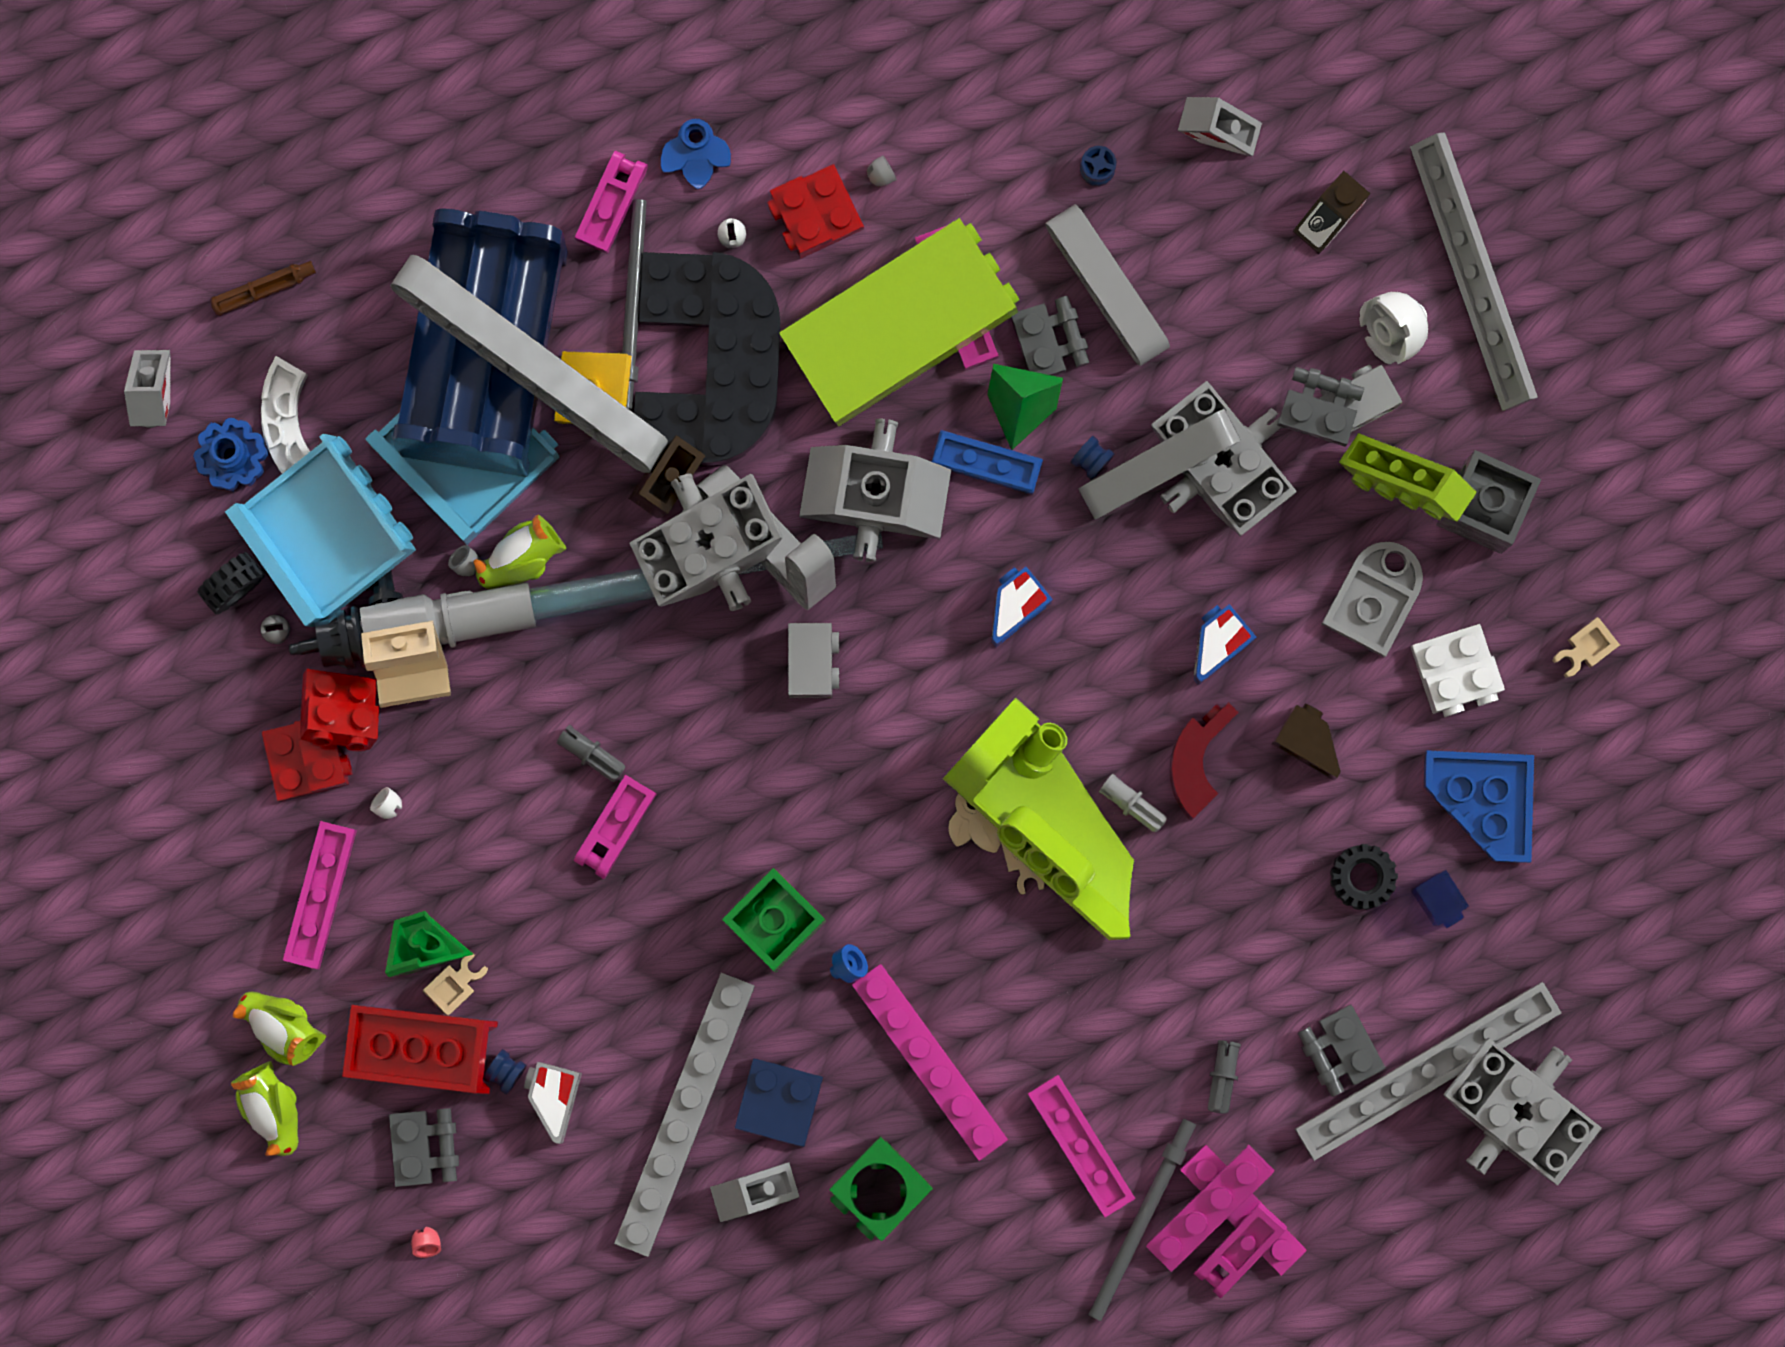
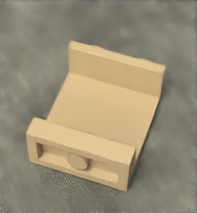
(406, 663)

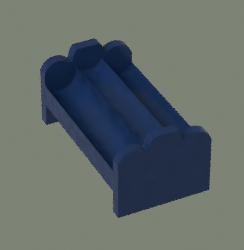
(453, 399)

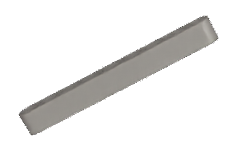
(529, 363)

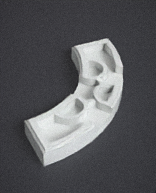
(280, 414)

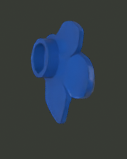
(698, 158)

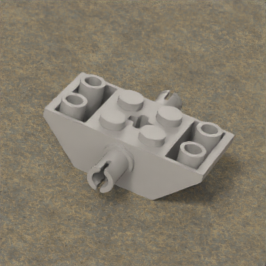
(1252, 481)
(911, 489)
(679, 554)
(1548, 1132)

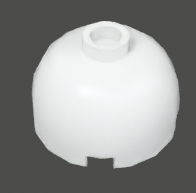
(1396, 326)

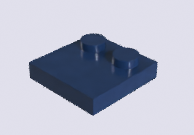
(778, 1102)

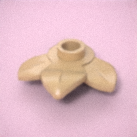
(970, 824)

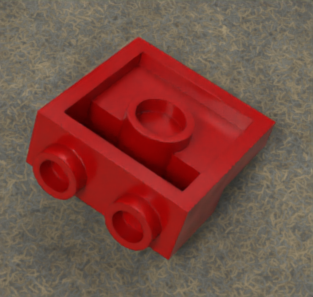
(814, 211)
(339, 710)
(300, 766)

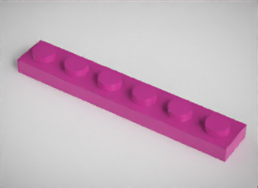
(930, 1062)

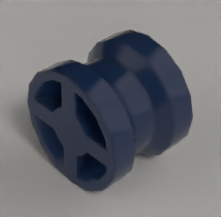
(1100, 158)
(1092, 458)
(504, 1071)

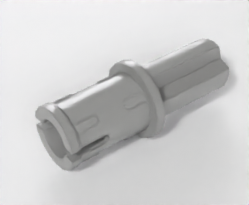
(1132, 803)

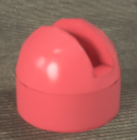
(425, 1243)

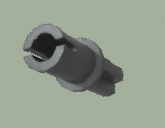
(591, 753)
(1223, 1077)

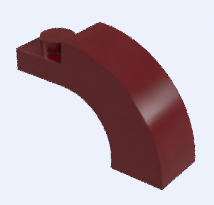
(1186, 762)

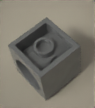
(1498, 505)

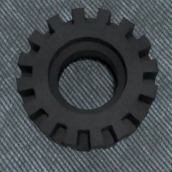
(1385, 877)

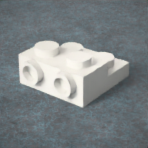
(1457, 670)

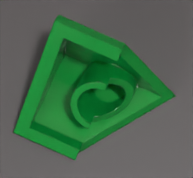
(1022, 400)
(421, 944)

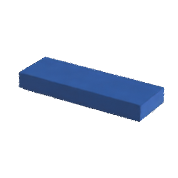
(987, 462)

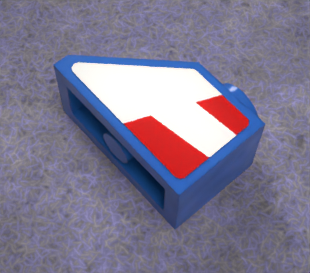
(1017, 603)
(1219, 641)

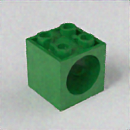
(774, 920)
(913, 1190)

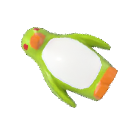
(520, 555)
(279, 1027)
(268, 1108)

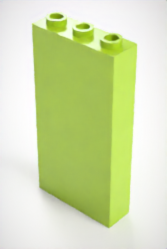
(900, 321)

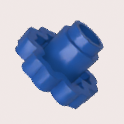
(243, 466)

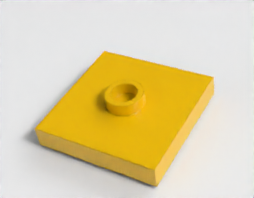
(604, 370)

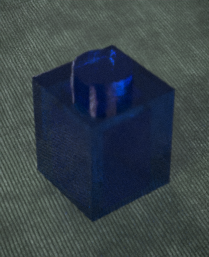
(1441, 900)

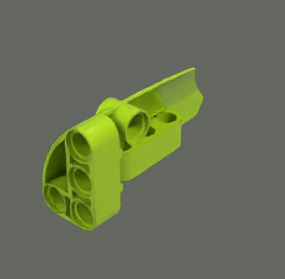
(1047, 816)

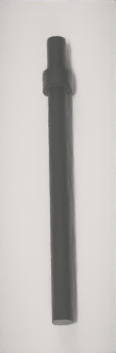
(633, 291)
(1174, 1155)

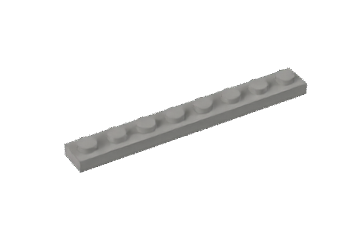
(1473, 271)
(1425, 1071)
(684, 1114)

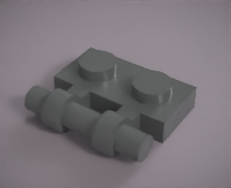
(1039, 342)
(1316, 416)
(1351, 1044)
(412, 1147)

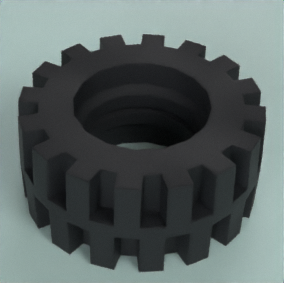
(230, 583)

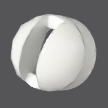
(739, 231)
(385, 803)

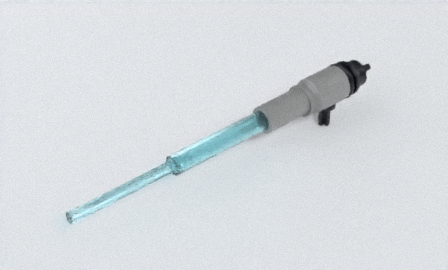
(485, 612)

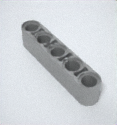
(1107, 285)
(1159, 464)

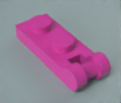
(610, 203)
(615, 825)
(1241, 1249)

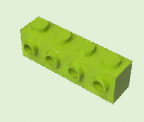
(1407, 477)

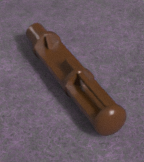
(261, 287)

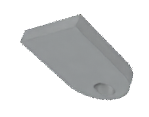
(1374, 599)

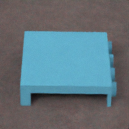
(462, 495)
(322, 531)

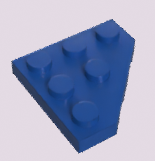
(1487, 798)

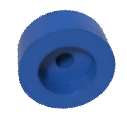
(849, 964)

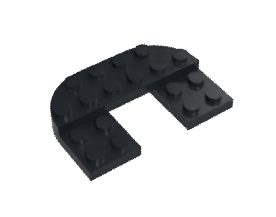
(741, 355)

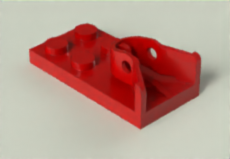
(417, 1049)

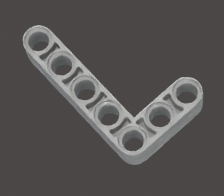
(801, 568)

